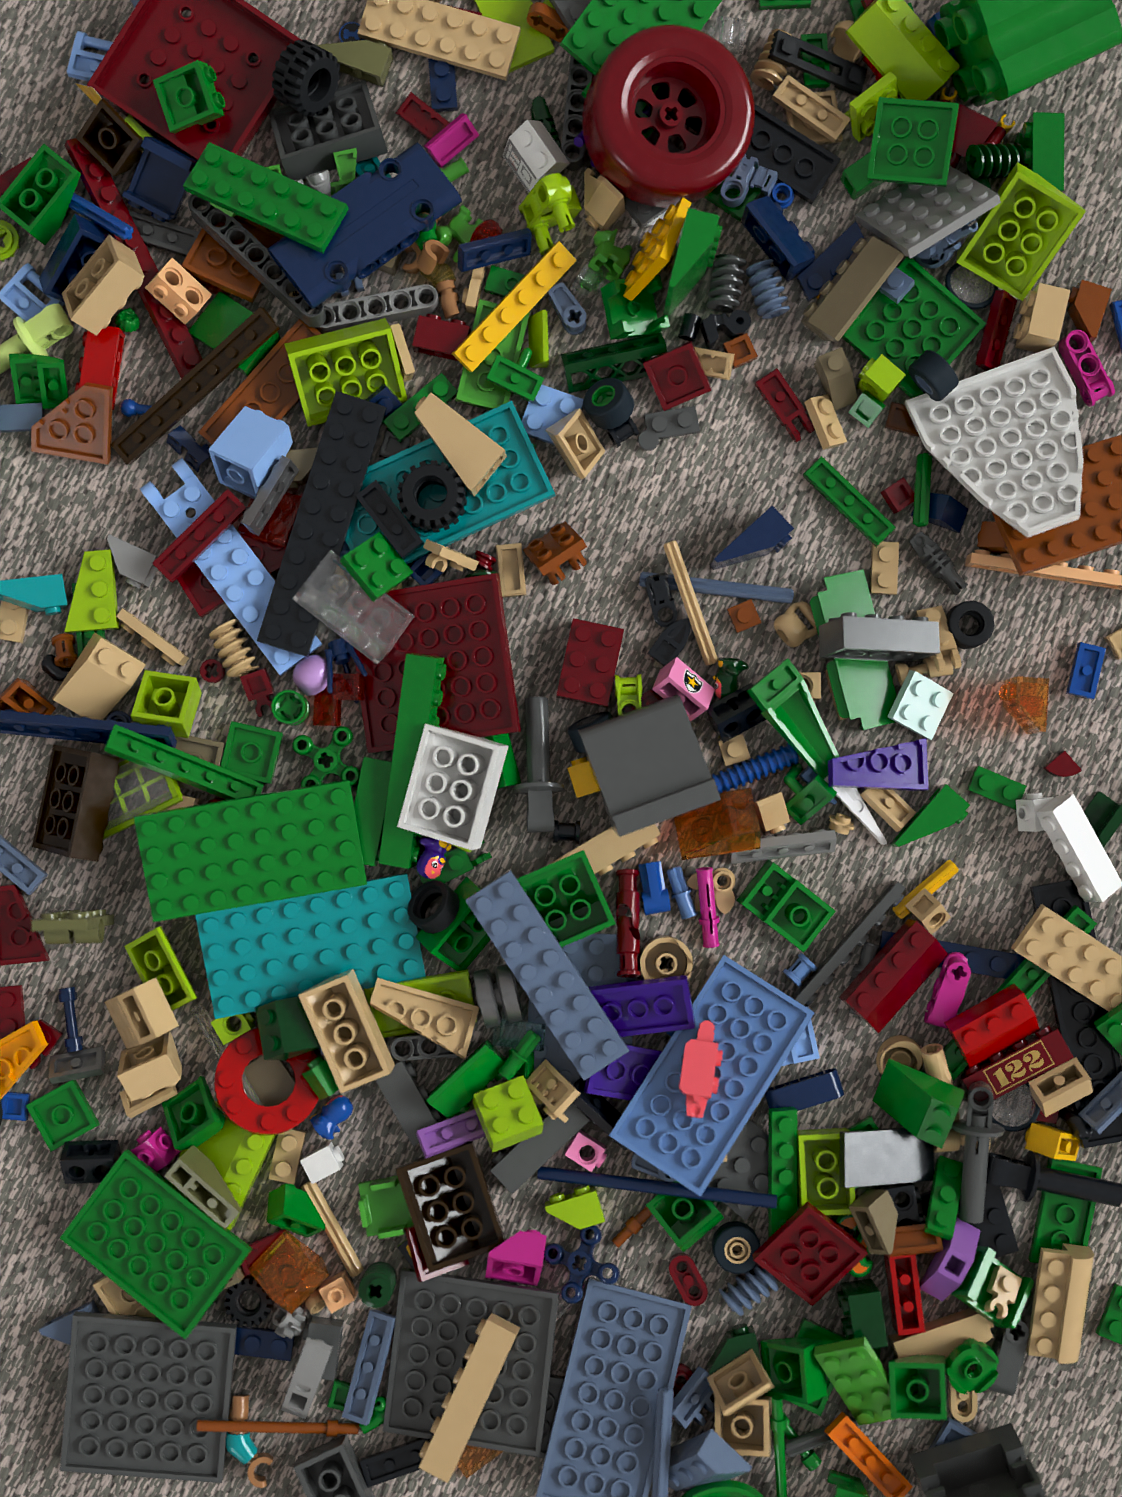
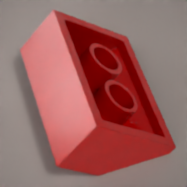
(993, 1025)

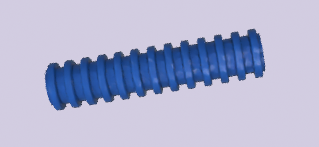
(755, 768)

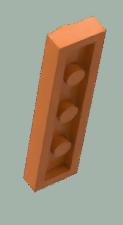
(867, 1457)

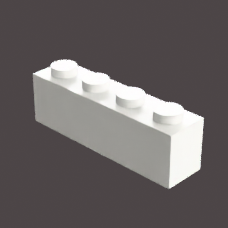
(1079, 848)

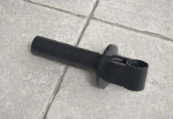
(1029, 1176)

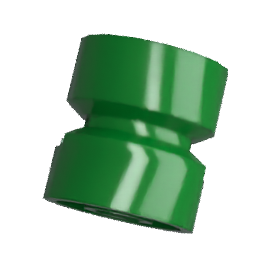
(290, 708)

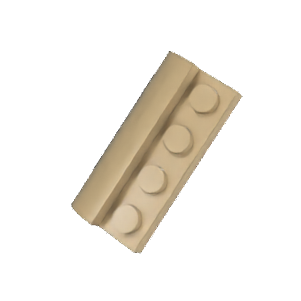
(1060, 1303)

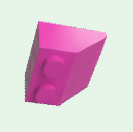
(518, 1258)

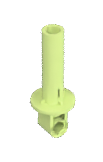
(36, 334)

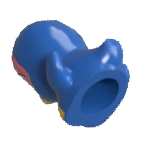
(333, 1113)

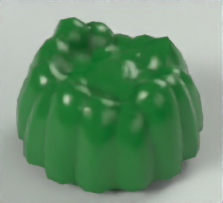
(127, 320)

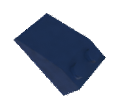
(763, 536)

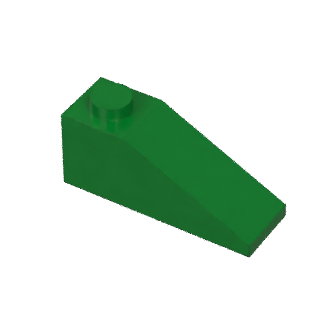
(938, 812)

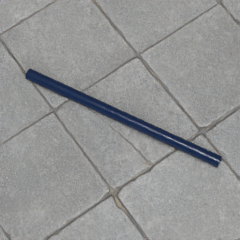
(656, 1187)

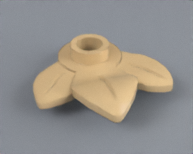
(723, 893)

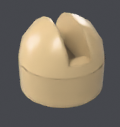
(315, 1302)

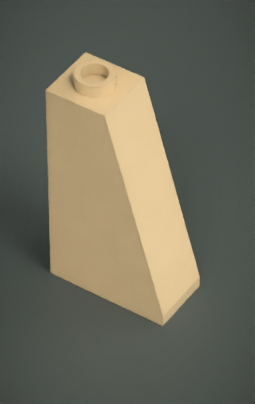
(460, 442)
(943, 1335)

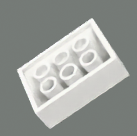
(452, 786)

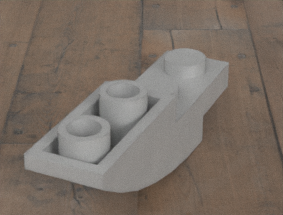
(306, 1377)

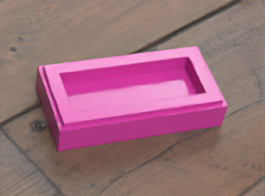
(451, 140)

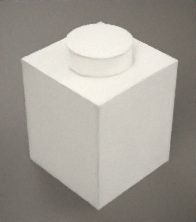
(322, 1162)

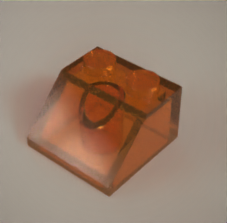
(1026, 702)
(289, 1271)

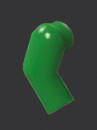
(377, 1417)

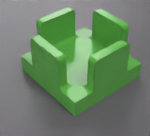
(383, 1207)

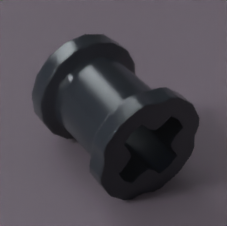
(622, 432)
(566, 831)

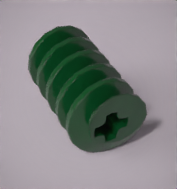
(993, 159)
(377, 1284)

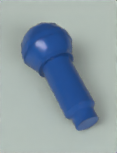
(130, 408)

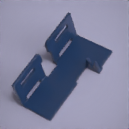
(184, 439)

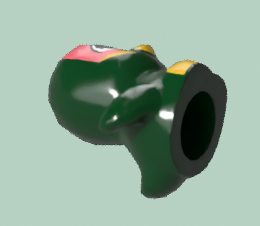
(727, 677)

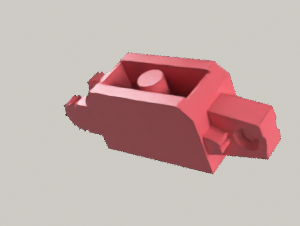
(698, 1070)

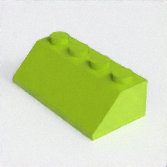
(902, 44)

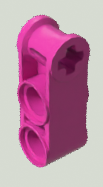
(1085, 381)
(948, 990)

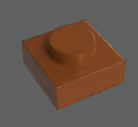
(743, 350)
(744, 616)

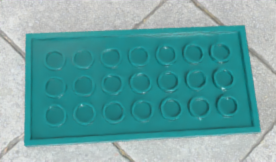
(510, 490)
(297, 942)

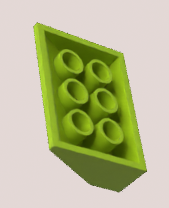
(1020, 233)
(344, 361)
(237, 1158)

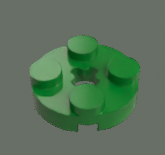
(964, 1356)

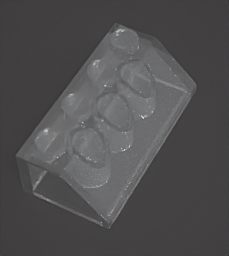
(348, 611)

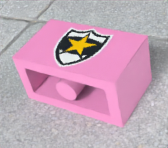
(682, 680)

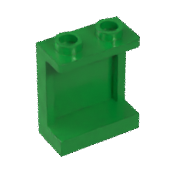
(974, 1287)

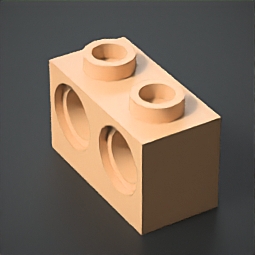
(178, 291)

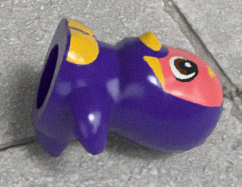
(433, 859)

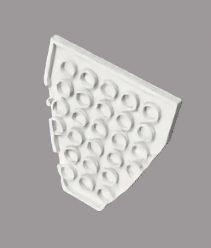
(1011, 440)

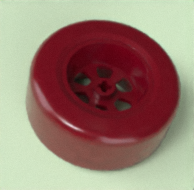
(686, 63)

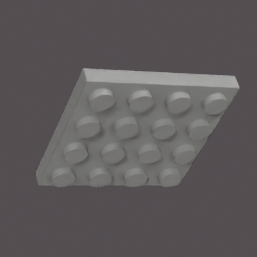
(923, 215)

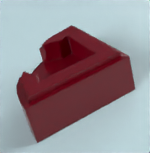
(1062, 766)

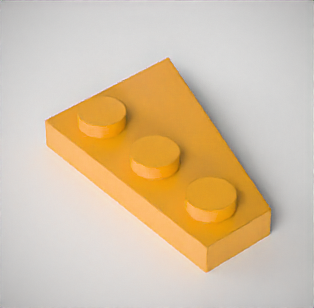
(18, 1053)

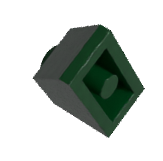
(733, 1345)

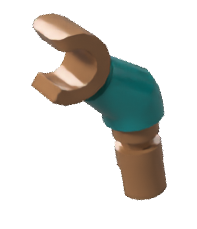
(241, 1445)

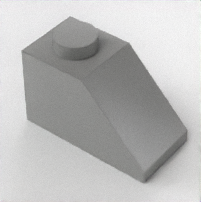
(132, 562)

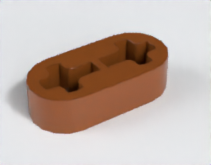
(548, 23)

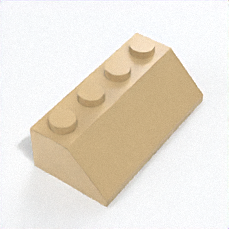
(347, 1031)

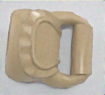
(791, 628)

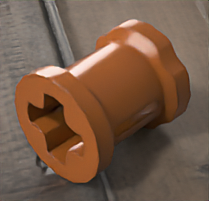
(68, 645)

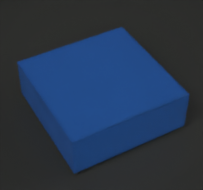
(15, 1106)

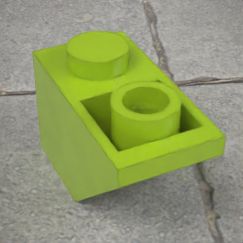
(578, 1208)

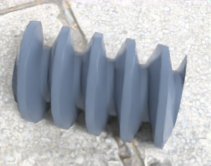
(766, 290)
(749, 1289)

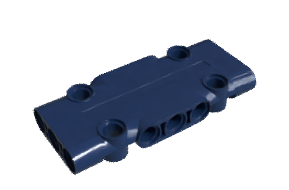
(375, 228)

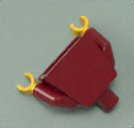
(973, 129)

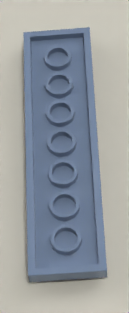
(547, 975)

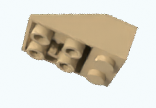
(141, 1013)

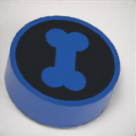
(349, 32)

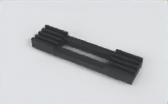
(785, 52)

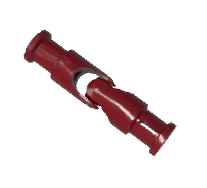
(628, 927)

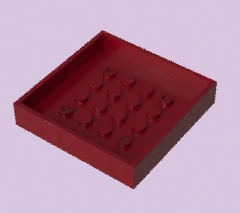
(216, 33)

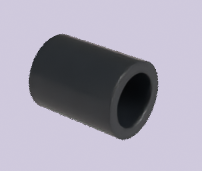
(689, 327)

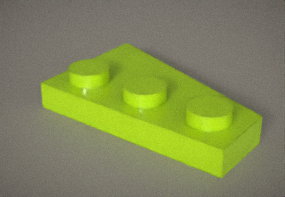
(95, 595)

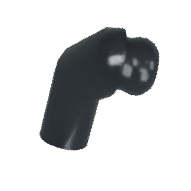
(55, 672)
(1075, 1124)

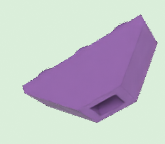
(952, 1264)

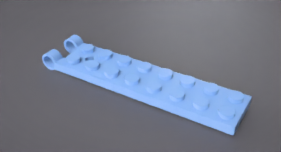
(226, 564)

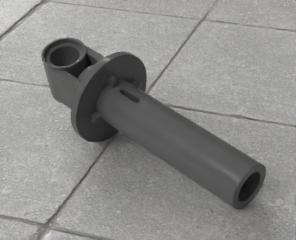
(538, 785)
(979, 1128)

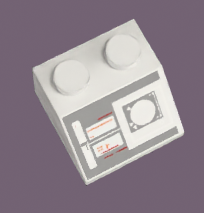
(533, 153)

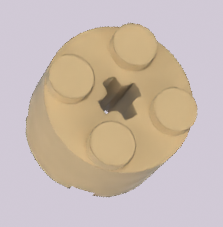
(665, 947)

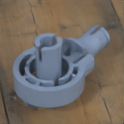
(942, 250)

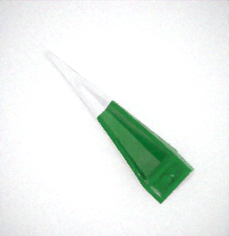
(792, 712)

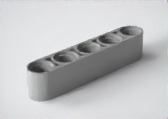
(387, 300)

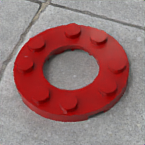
(241, 1109)

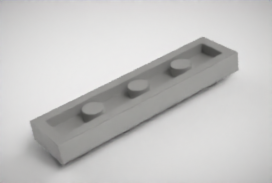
(789, 846)

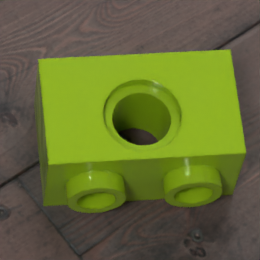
(880, 378)

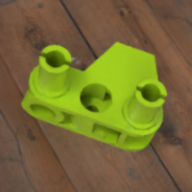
(548, 205)

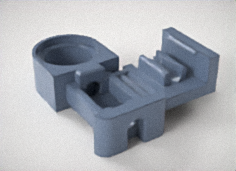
(750, 175)

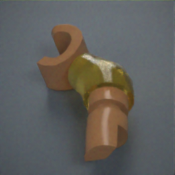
(441, 279)

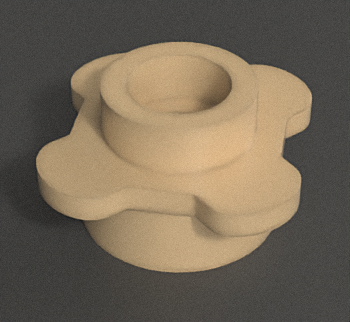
(841, 823)

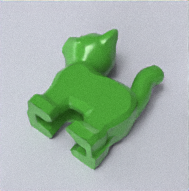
(458, 229)
(608, 255)

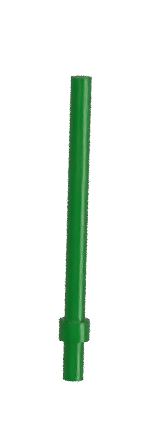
(778, 1426)

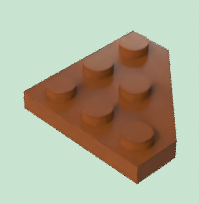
(78, 426)

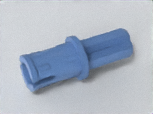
(681, 892)

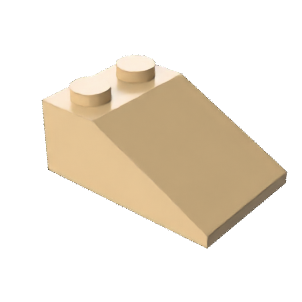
(98, 679)

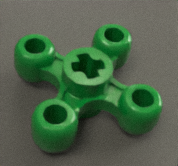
(332, 750)

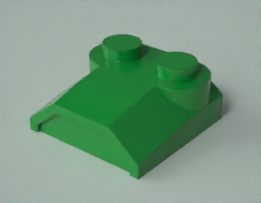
(193, 1115)

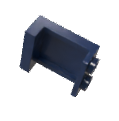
(159, 180)

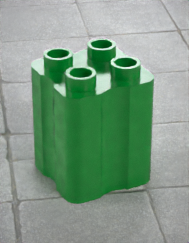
(1022, 42)

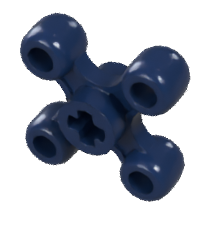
(591, 1267)

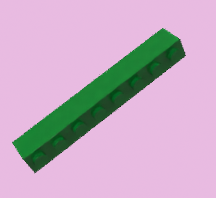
(417, 707)

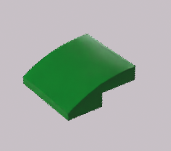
(38, 379)

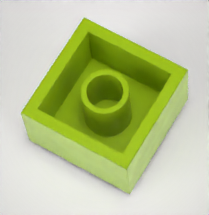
(167, 701)
(507, 1113)

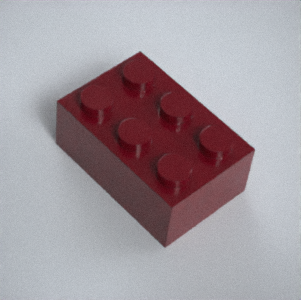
(590, 663)

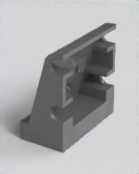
(648, 765)
(978, 1466)

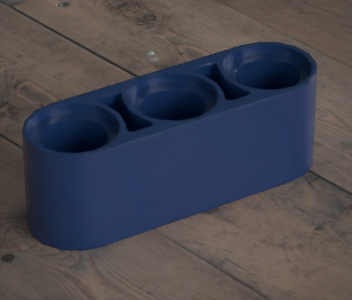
(807, 1092)

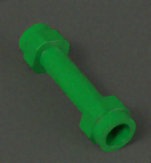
(809, 1458)

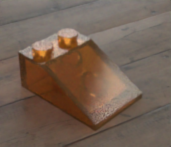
(720, 826)

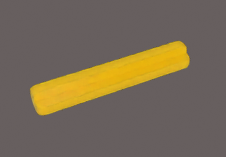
(931, 884)

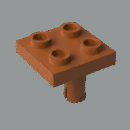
(554, 549)

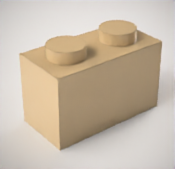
(1060, 1087)

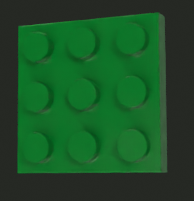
(912, 141)

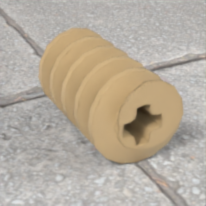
(766, 70)
(232, 649)

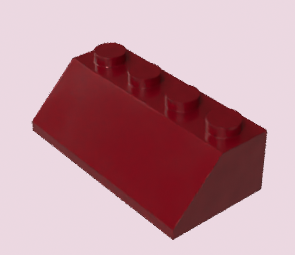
(894, 974)

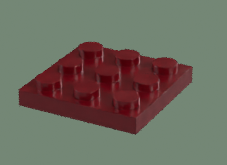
(810, 1253)

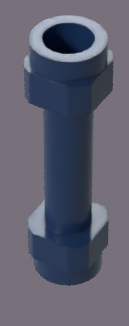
(73, 1042)

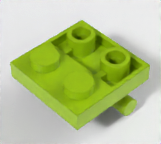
(864, 107)

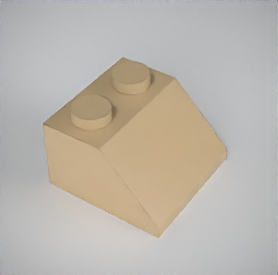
(149, 1067)

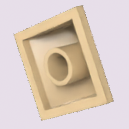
(576, 443)
(739, 1383)

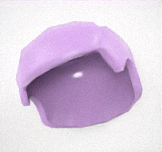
(311, 675)

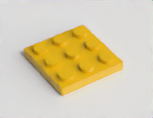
(656, 248)

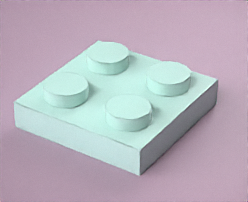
(920, 705)

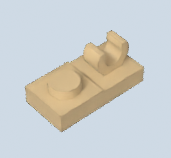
(441, 554)

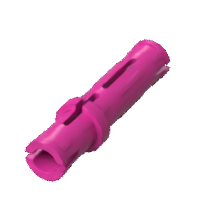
(707, 907)

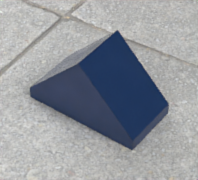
(946, 512)

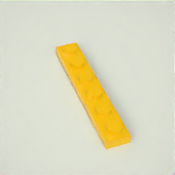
(514, 306)

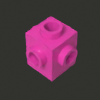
(155, 1148)

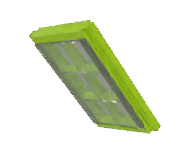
(137, 793)

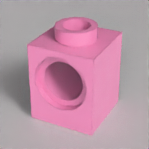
(577, 1142)

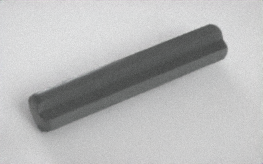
(808, 1441)

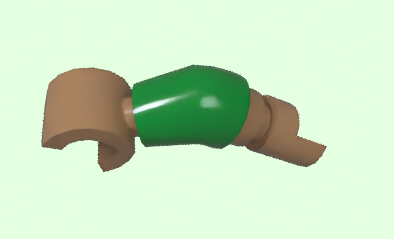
(431, 249)

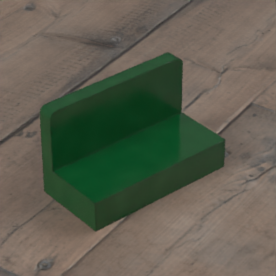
(1104, 816)

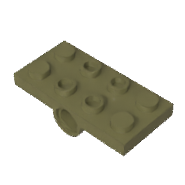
(72, 925)

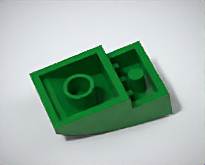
(785, 905)

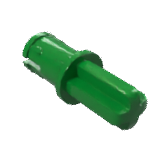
(519, 1054)

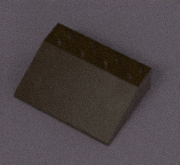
(76, 803)
(450, 1206)

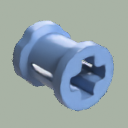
(800, 970)

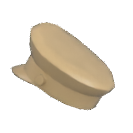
(901, 1050)

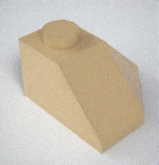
(601, 201)

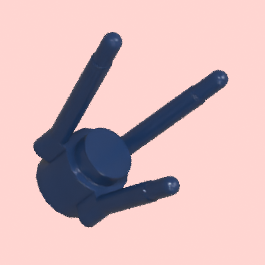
(340, 652)

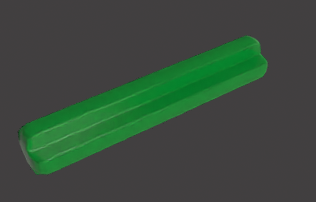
(922, 490)

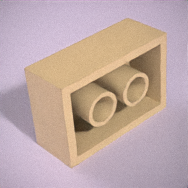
(103, 285)

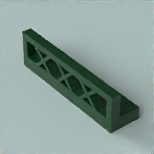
(612, 354)

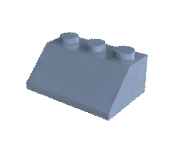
(704, 1461)

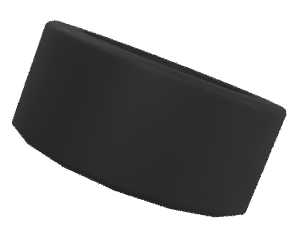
(443, 916)

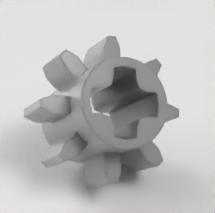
(287, 1323)

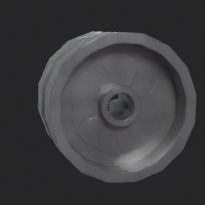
(498, 995)

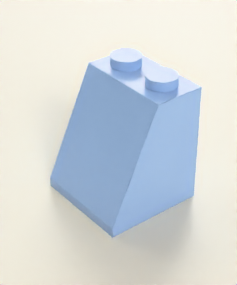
(249, 450)

